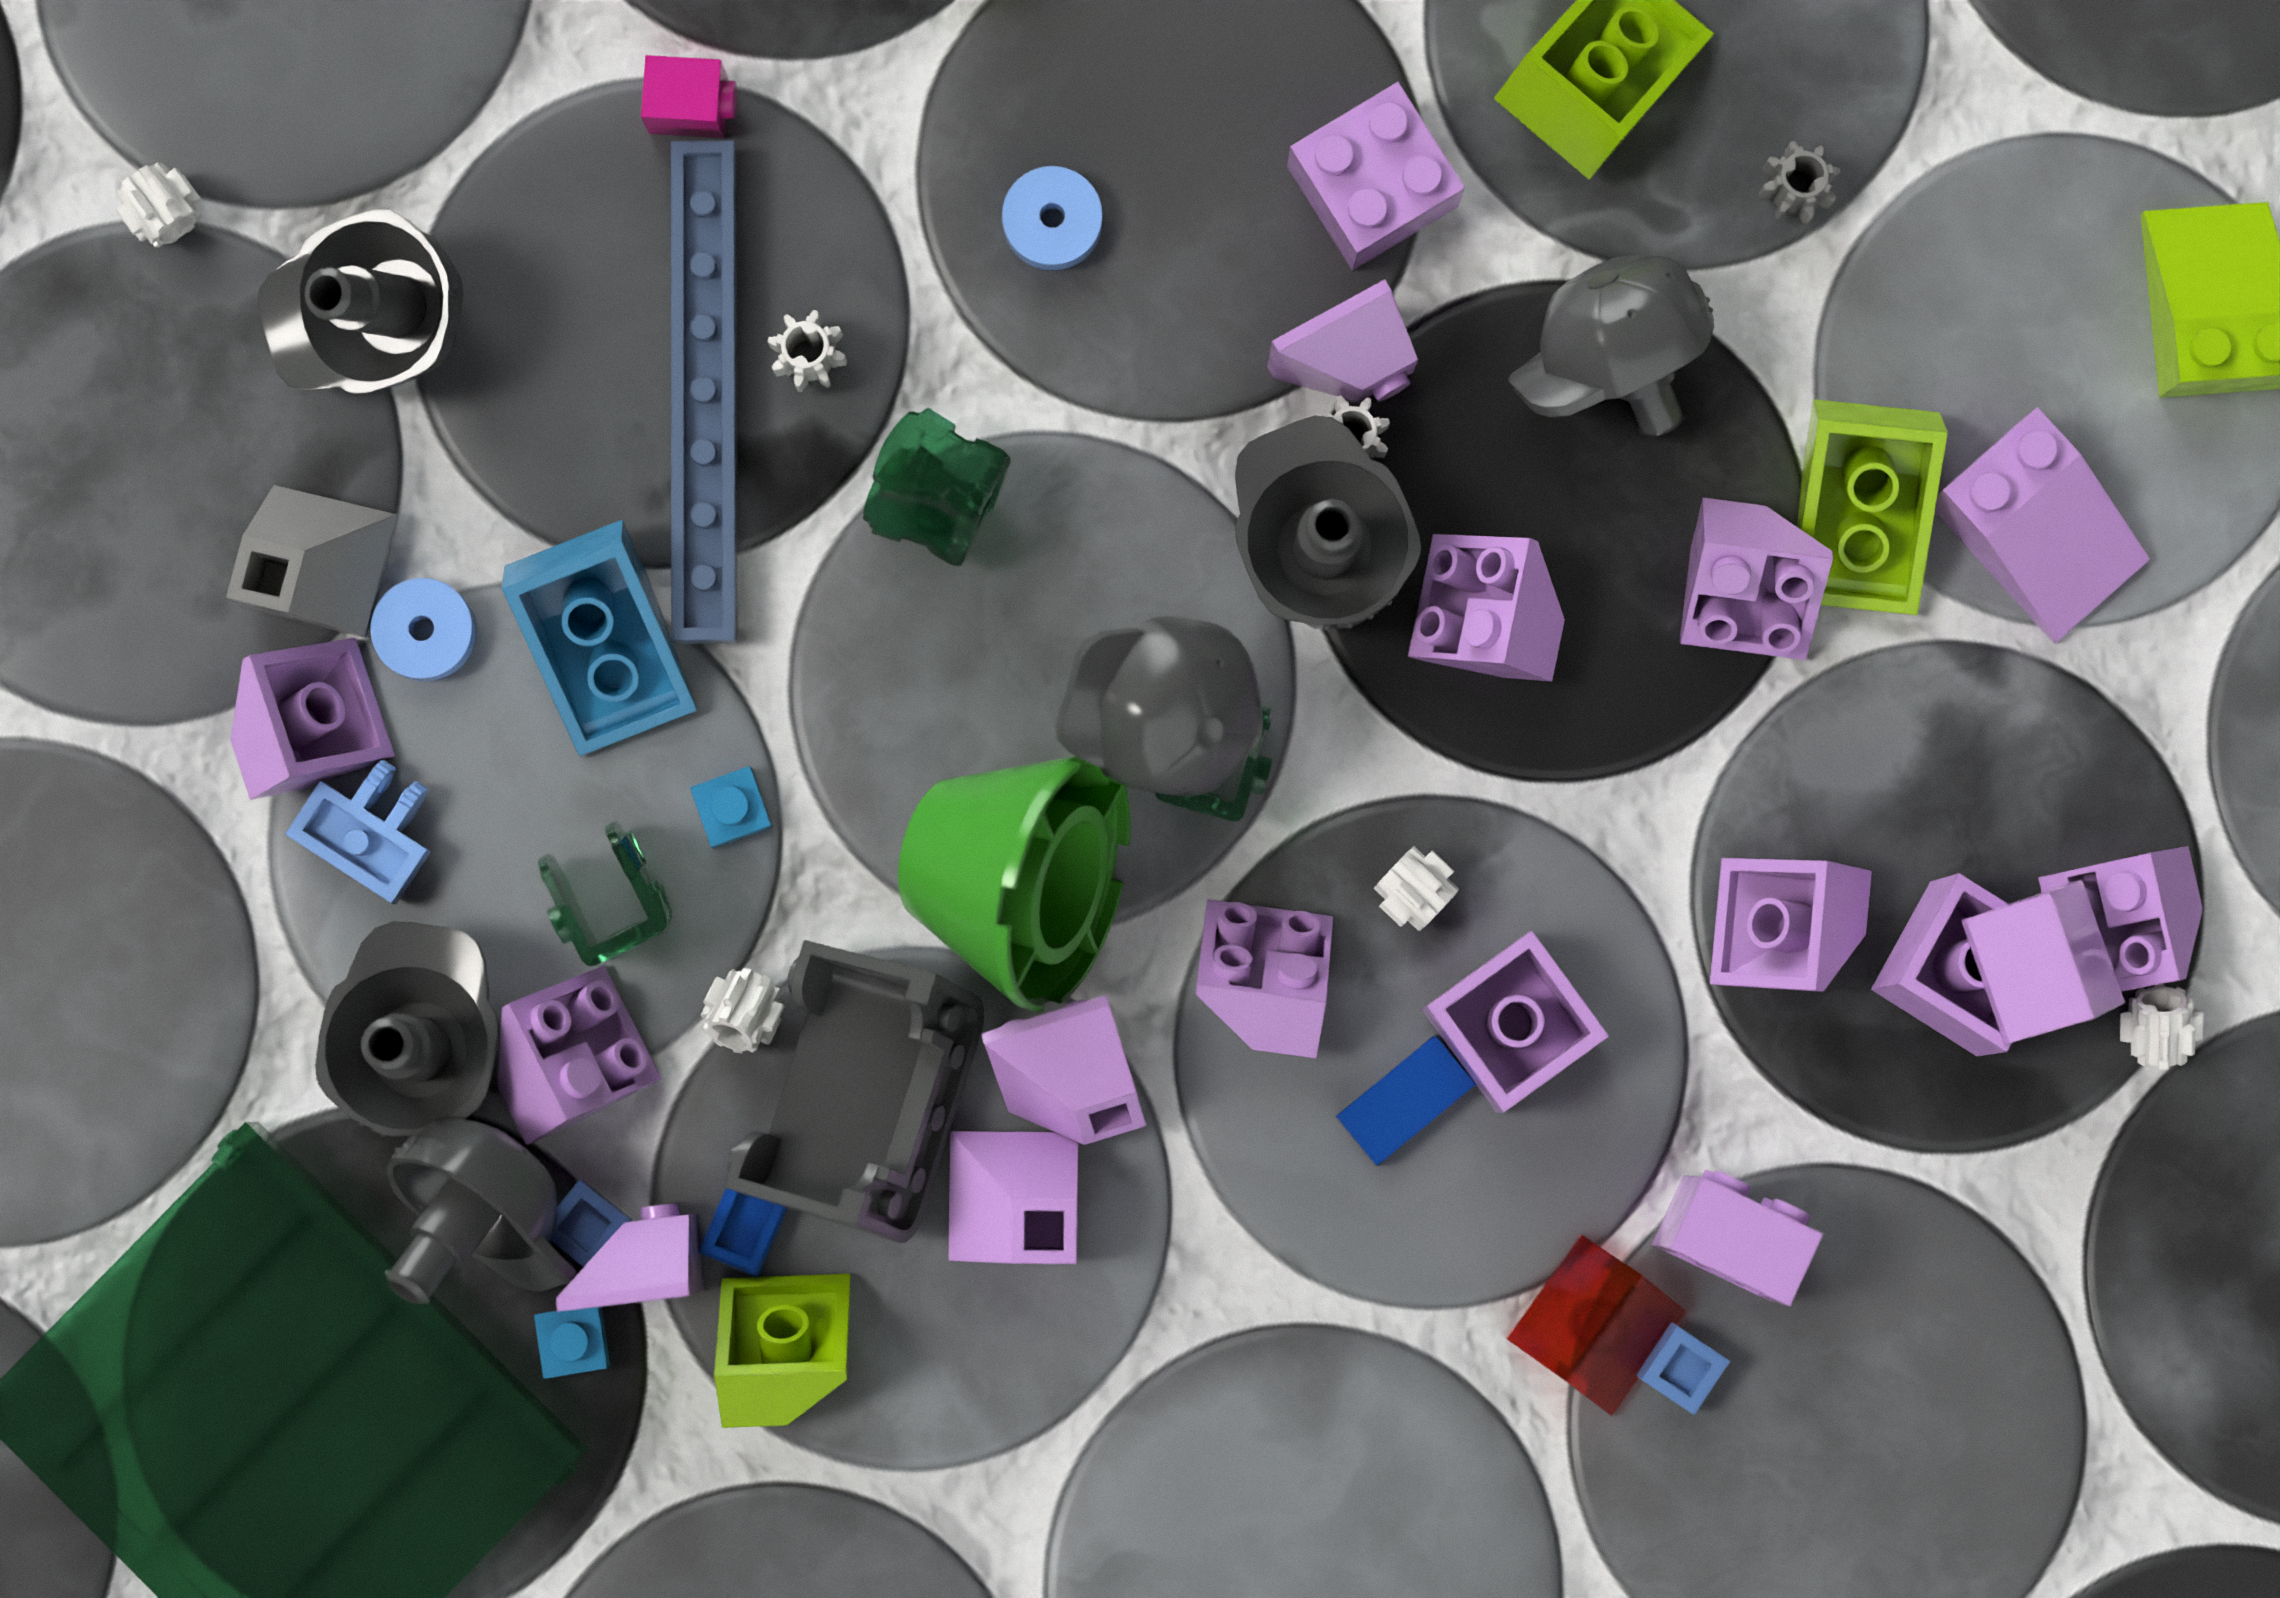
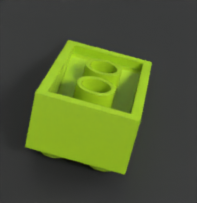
(1601, 74)
(2214, 298)
(1872, 500)

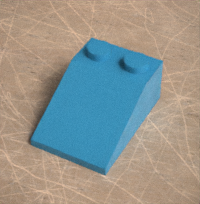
(598, 637)

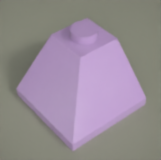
(1349, 349)
(306, 718)
(1787, 922)
(641, 1262)

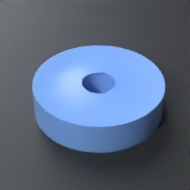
(1045, 190)
(399, 613)

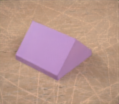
(2043, 962)

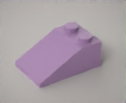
(2042, 525)

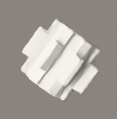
(158, 204)
(799, 366)
(1362, 418)
(1416, 888)
(742, 1010)
(2161, 1026)

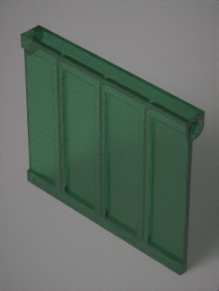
(268, 1410)

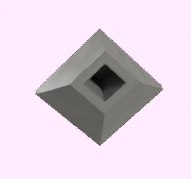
(313, 560)

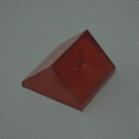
(1595, 1324)

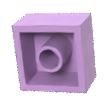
(1375, 176)
(1935, 970)
(1514, 1022)
(1738, 1239)

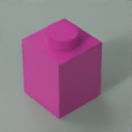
(687, 96)

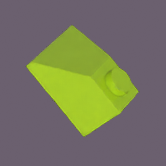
(780, 1346)

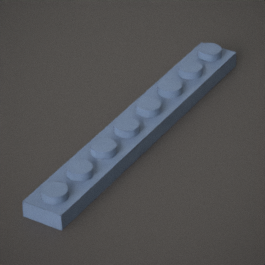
(704, 392)

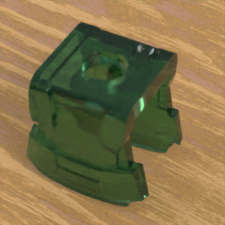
(934, 486)
(1252, 781)
(570, 922)

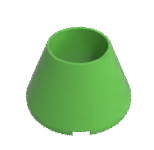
(1019, 872)

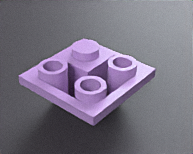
(1752, 581)
(1488, 608)
(2145, 913)
(1266, 974)
(569, 1054)
(1067, 1072)
(1013, 1197)

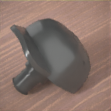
(362, 306)
(1621, 337)
(1322, 525)
(1163, 705)
(409, 1030)
(476, 1199)

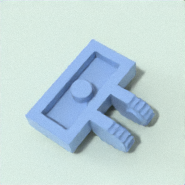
(360, 841)

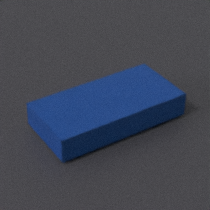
(1405, 1100)
(742, 1232)

